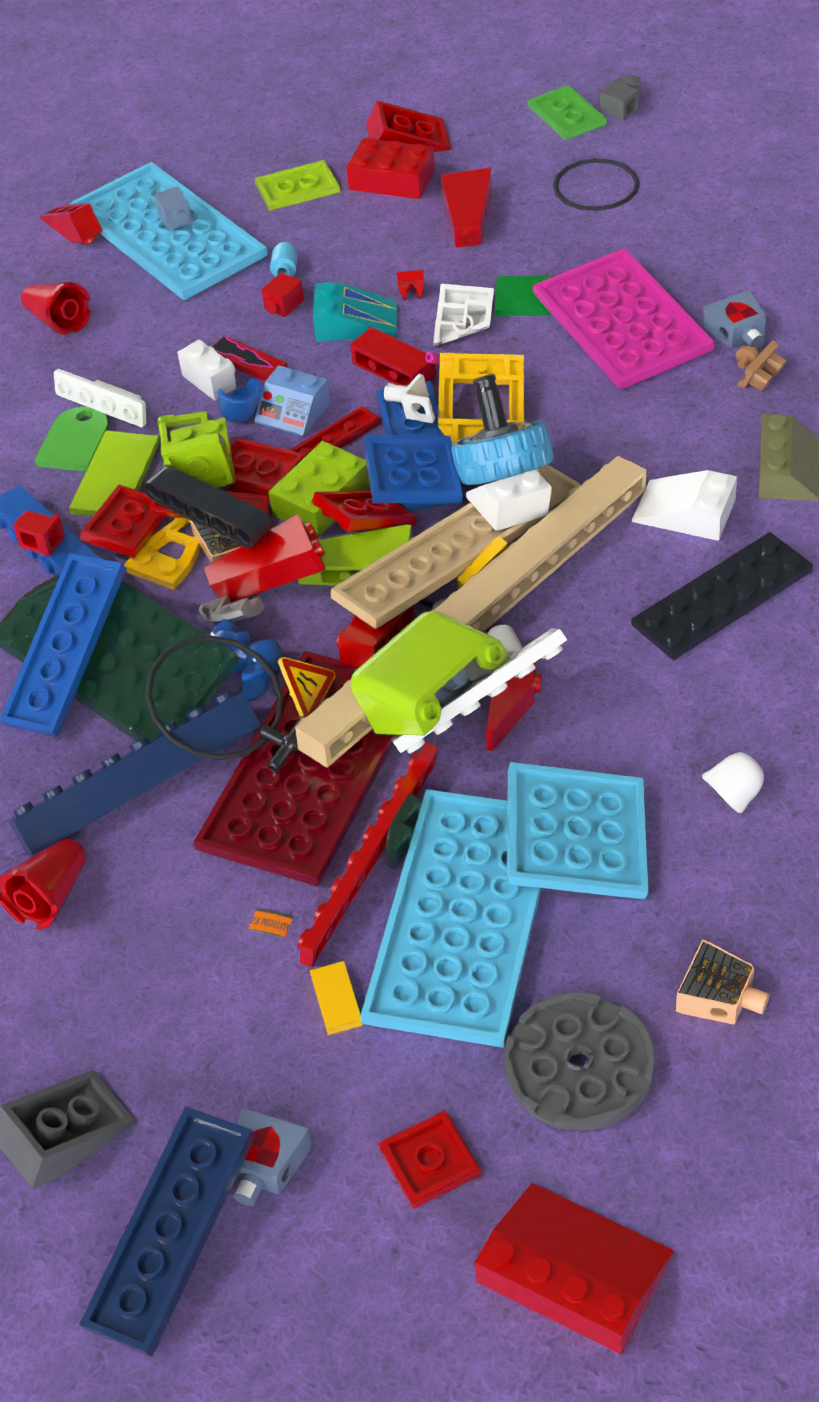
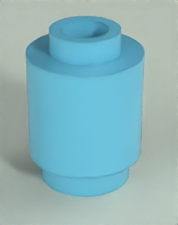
(284, 259)

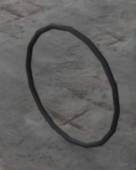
(192, 751)

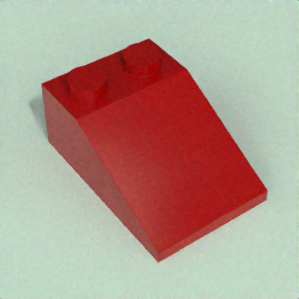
(407, 126)

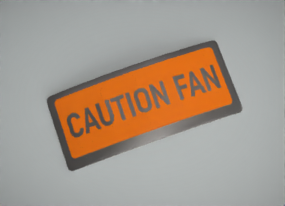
(270, 922)

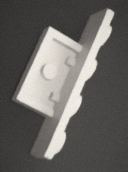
(101, 397)

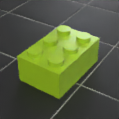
(320, 471)

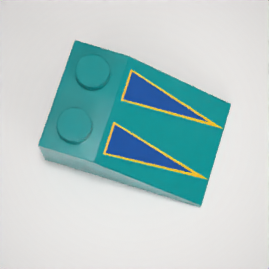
(348, 312)

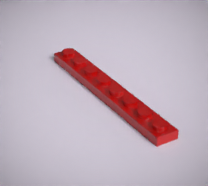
(362, 862)

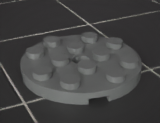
(563, 1093)

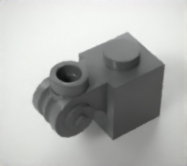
(621, 97)

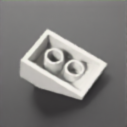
(689, 503)

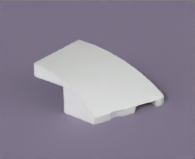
(462, 312)

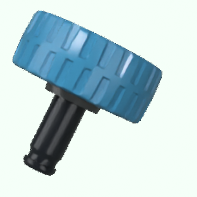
(501, 447)

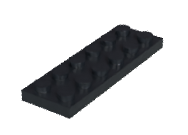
(721, 595)

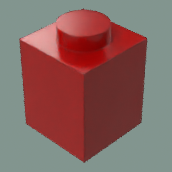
(282, 294)

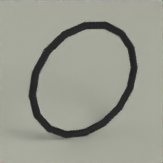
(594, 208)

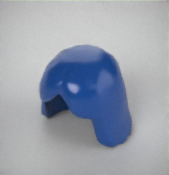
(242, 403)

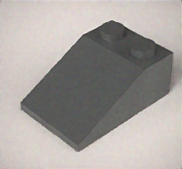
(60, 1127)

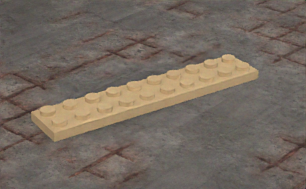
(432, 559)

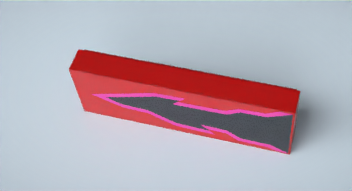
(247, 358)

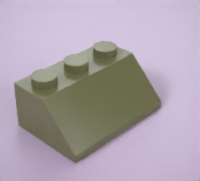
(788, 459)

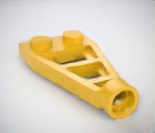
(160, 567)

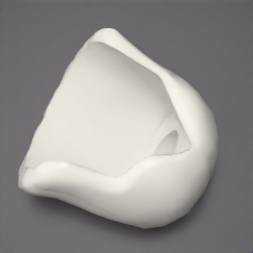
(736, 780)

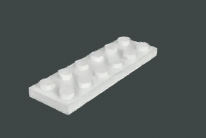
(489, 684)

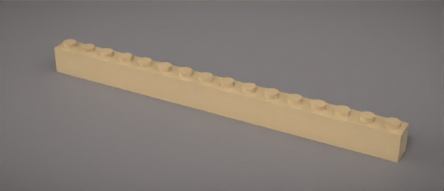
(494, 590)

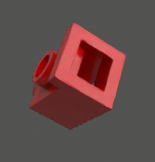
(39, 532)

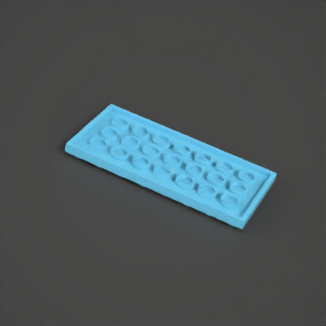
(181, 258)
(454, 928)

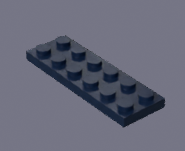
(167, 1231)

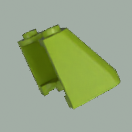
(401, 679)

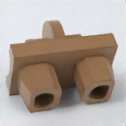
(754, 364)

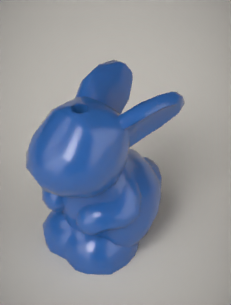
(253, 673)

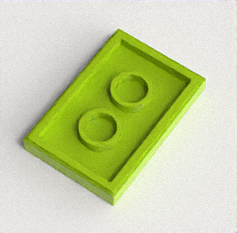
(297, 185)

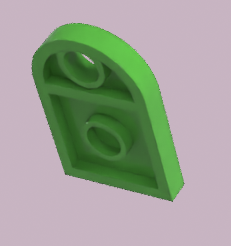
(72, 442)

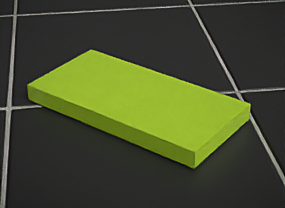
(117, 461)

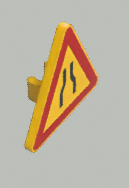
(306, 683)

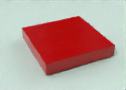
(429, 1159)

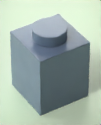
(173, 208)

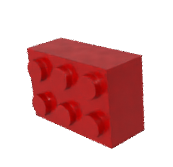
(391, 168)

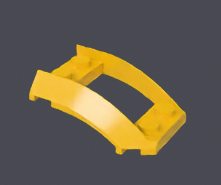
(463, 369)

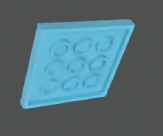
(576, 831)

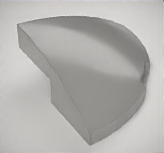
(223, 609)

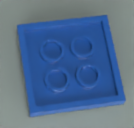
(411, 469)

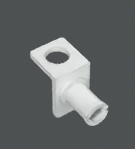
(412, 398)

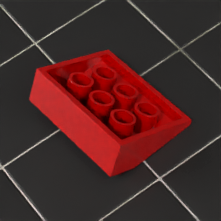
(572, 1266)

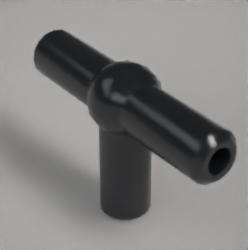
(287, 744)

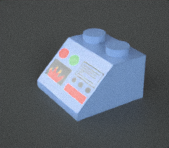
(292, 401)

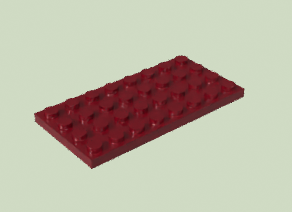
(294, 816)

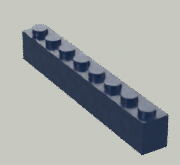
(131, 774)

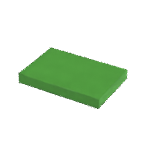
(566, 112)

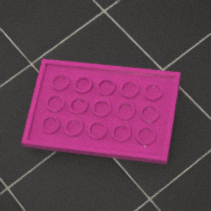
(623, 318)

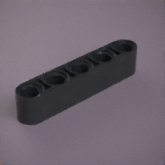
(208, 506)

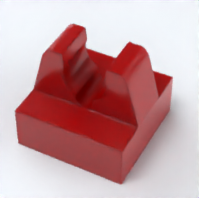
(411, 281)

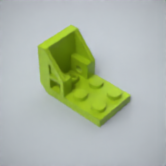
(202, 452)

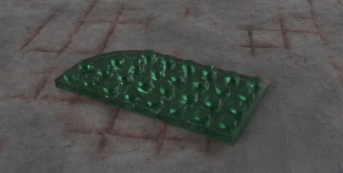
(124, 654)

